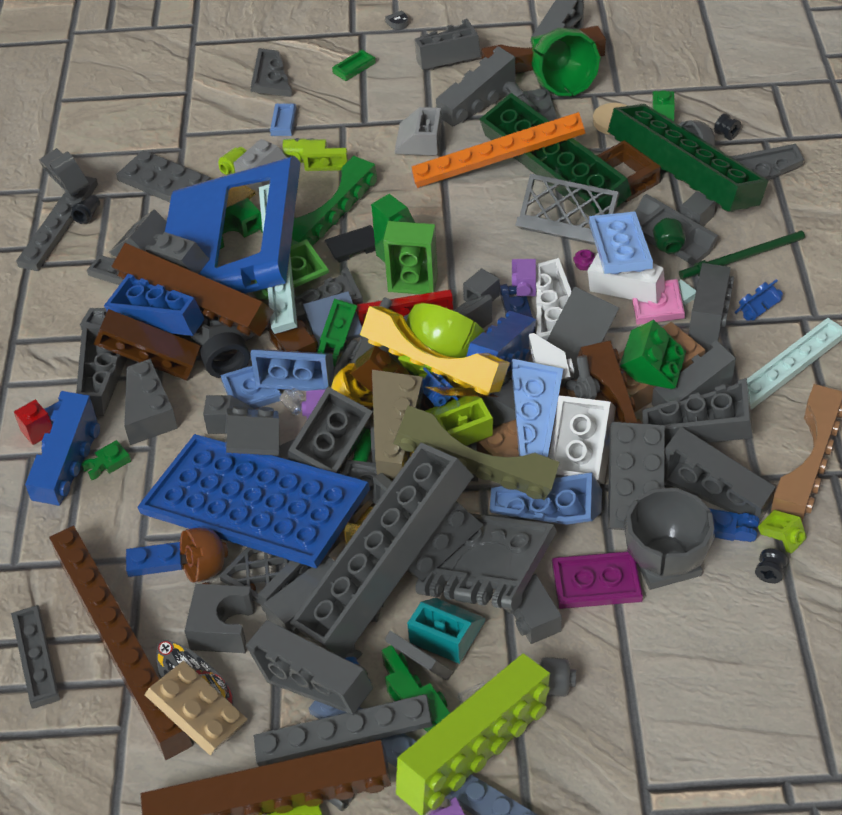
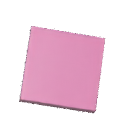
(668, 308)

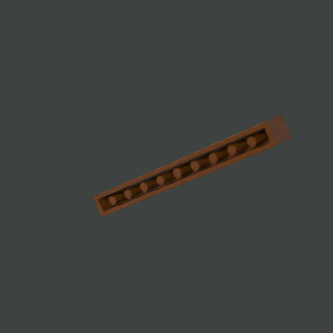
(117, 638)

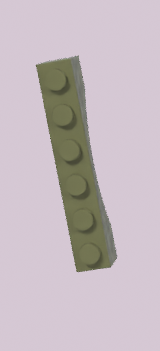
(526, 473)

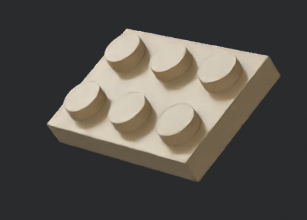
(196, 707)

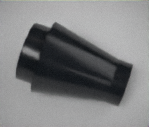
(84, 210)

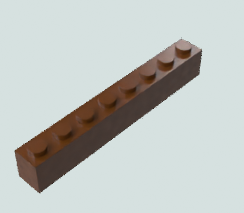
(212, 297)
(277, 785)

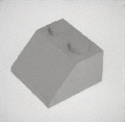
(259, 154)

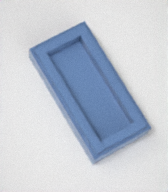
(283, 120)

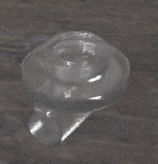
(292, 400)

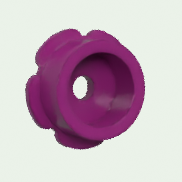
(583, 259)

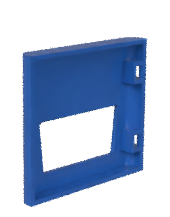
(199, 216)

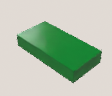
(353, 65)

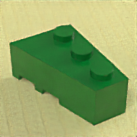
(385, 210)

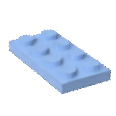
(620, 243)

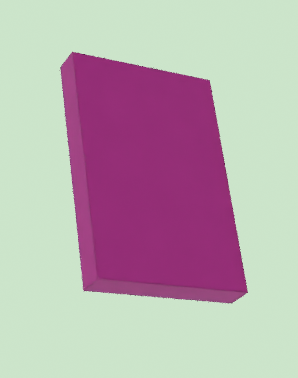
(596, 580)

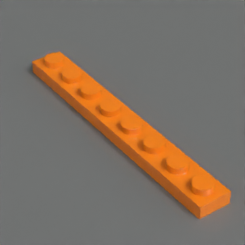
(498, 149)

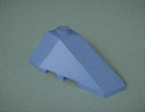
(569, 502)

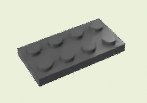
(158, 175)
(634, 466)

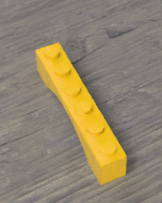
(390, 329)

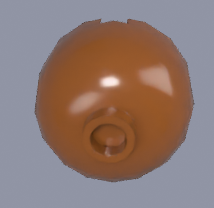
(203, 553)

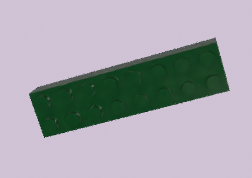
(688, 157)
(562, 160)

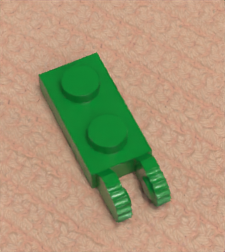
(337, 327)

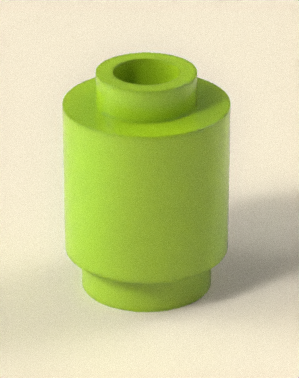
(226, 162)

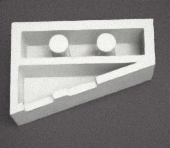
(641, 285)

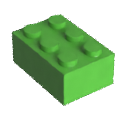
(410, 257)

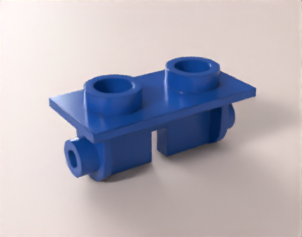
(752, 305)
(436, 380)

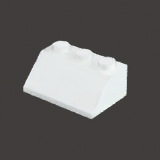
(582, 436)

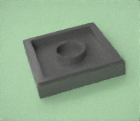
(418, 655)

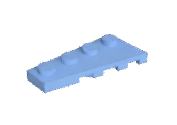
(535, 400)

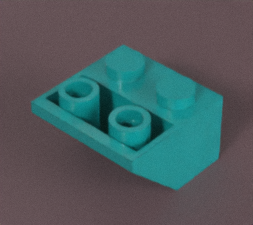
(444, 628)

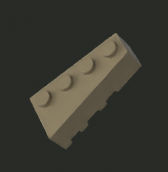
(390, 399)

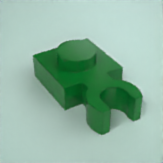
(107, 458)

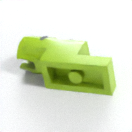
(315, 154)

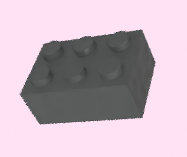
(330, 432)

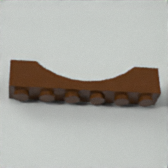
(523, 56)
(604, 367)

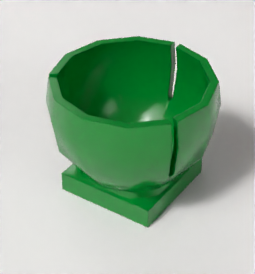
(565, 60)

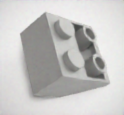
(420, 132)

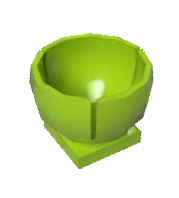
(440, 331)

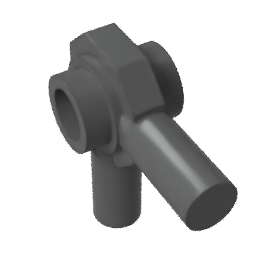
(585, 386)

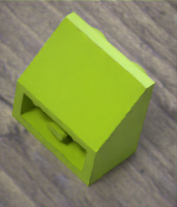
(465, 419)

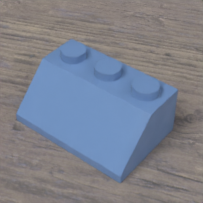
(292, 369)

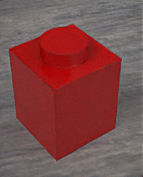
(33, 421)

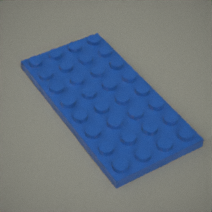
(255, 500)

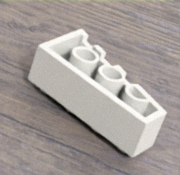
(552, 295)

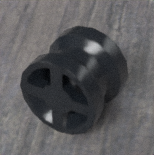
(727, 126)
(771, 566)

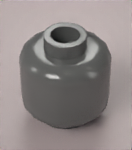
(560, 675)

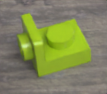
(784, 528)

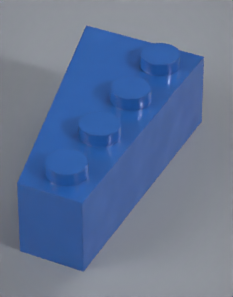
(156, 306)
(507, 339)
(63, 449)

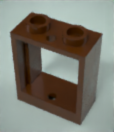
(646, 170)

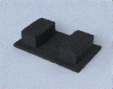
(351, 242)

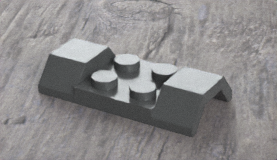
(698, 238)

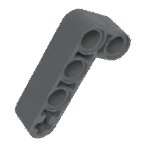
(64, 171)

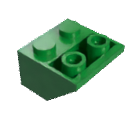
(653, 356)

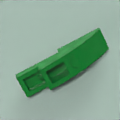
(403, 685)

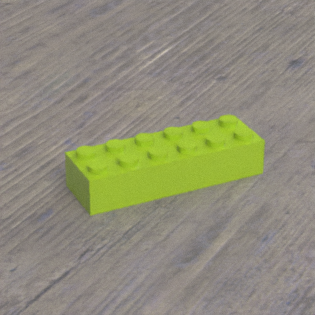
(472, 735)

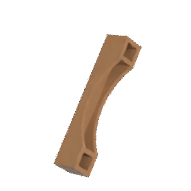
(796, 487)

